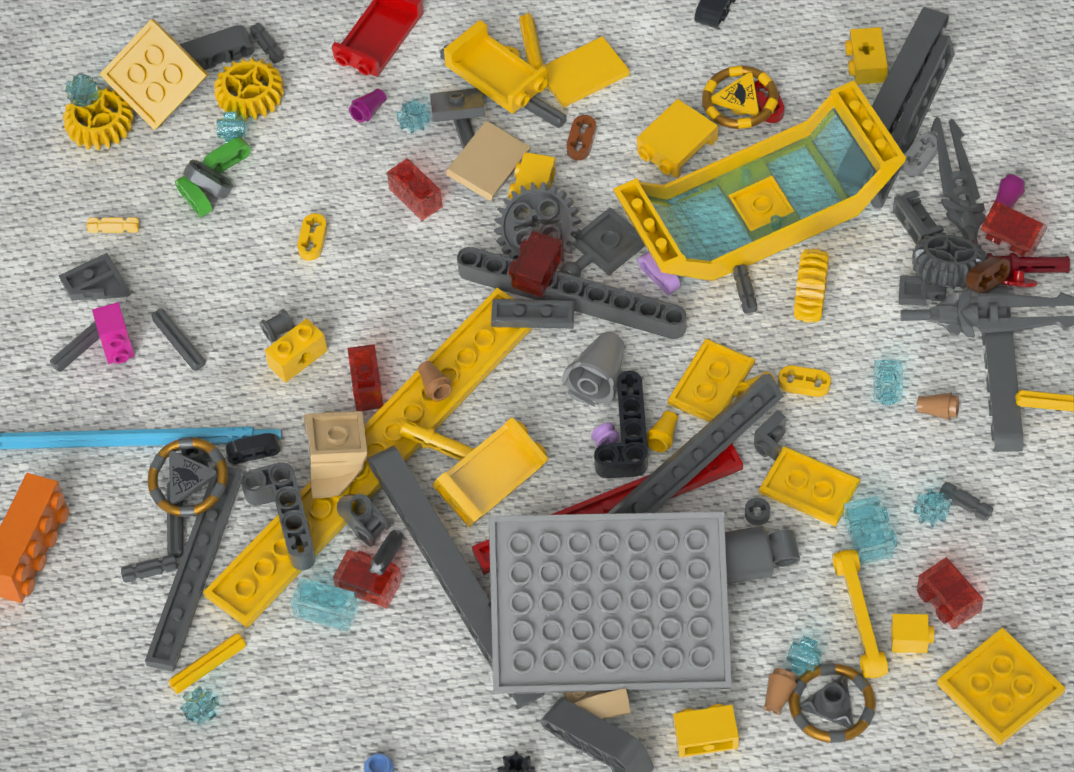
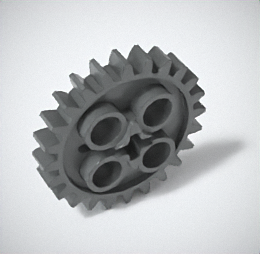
(536, 202)

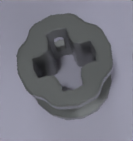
(277, 325)

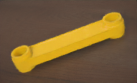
(872, 663)

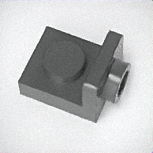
(769, 434)

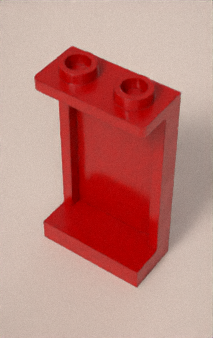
(378, 35)

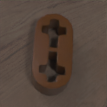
(988, 274)

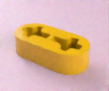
(306, 236)
(804, 381)

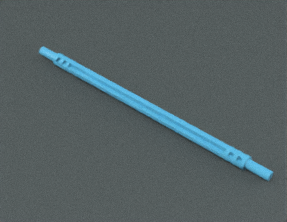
(121, 438)

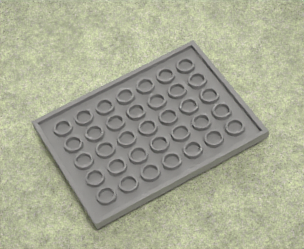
(609, 602)

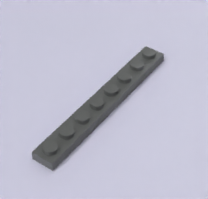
(919, 104)
(701, 448)
(192, 576)

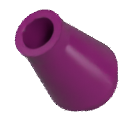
(365, 107)
(1010, 190)

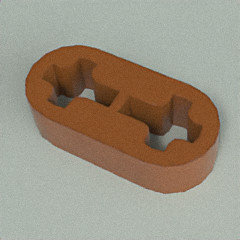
(576, 136)

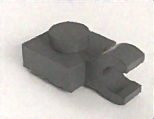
(916, 291)

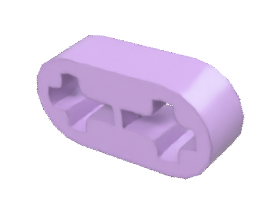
(666, 282)

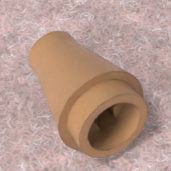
(435, 382)
(939, 405)
(779, 688)

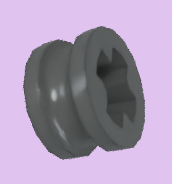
(757, 520)

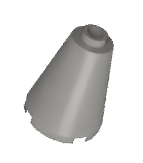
(596, 370)

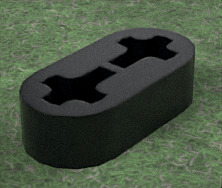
(252, 448)

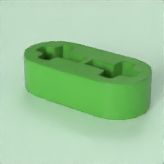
(227, 155)
(193, 196)

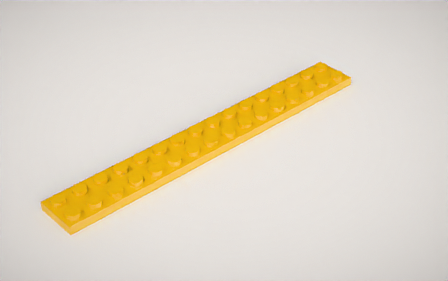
(466, 360)

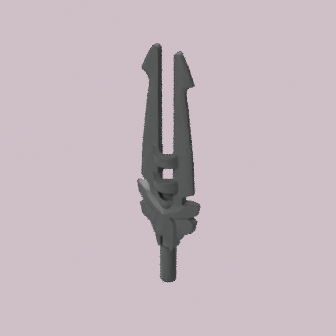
(966, 213)
(961, 314)

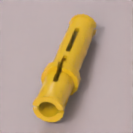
(434, 440)

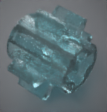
(81, 90)
(412, 116)
(230, 126)
(924, 508)
(804, 656)
(199, 705)

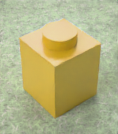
(911, 633)

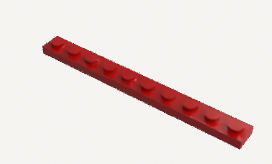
(723, 465)

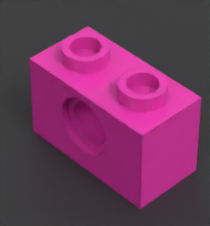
(113, 333)

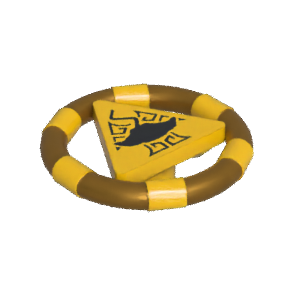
(739, 97)

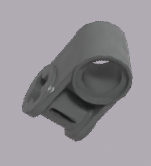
(366, 521)

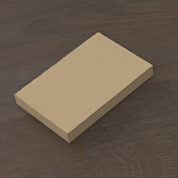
(487, 160)

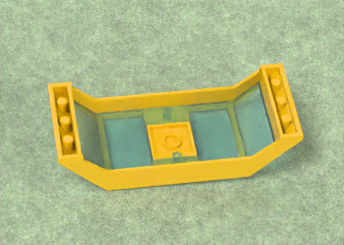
(767, 192)

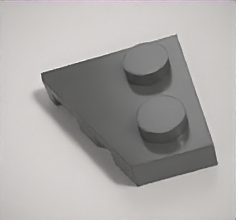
(94, 280)

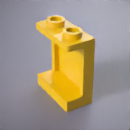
(675, 137)

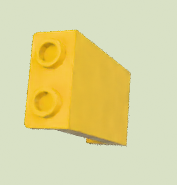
(494, 68)
(491, 472)

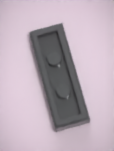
(533, 313)

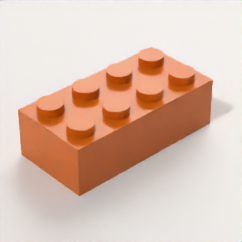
(28, 533)

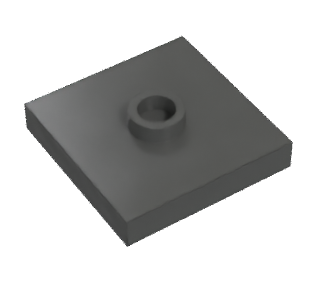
(457, 104)

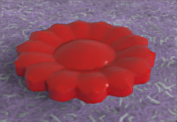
(1019, 281)

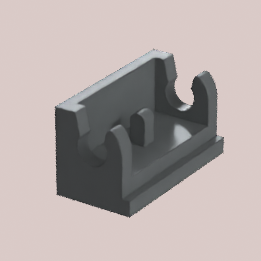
(914, 216)

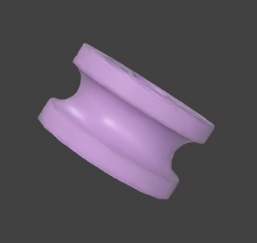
(605, 434)

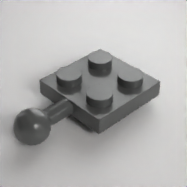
(606, 242)

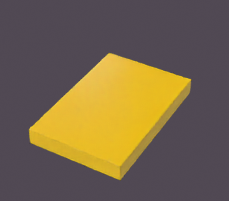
(584, 71)
(710, 380)
(809, 486)

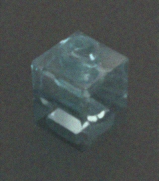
(887, 372)

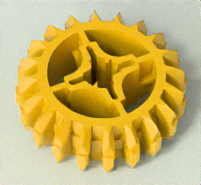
(252, 95)
(102, 123)
(811, 285)

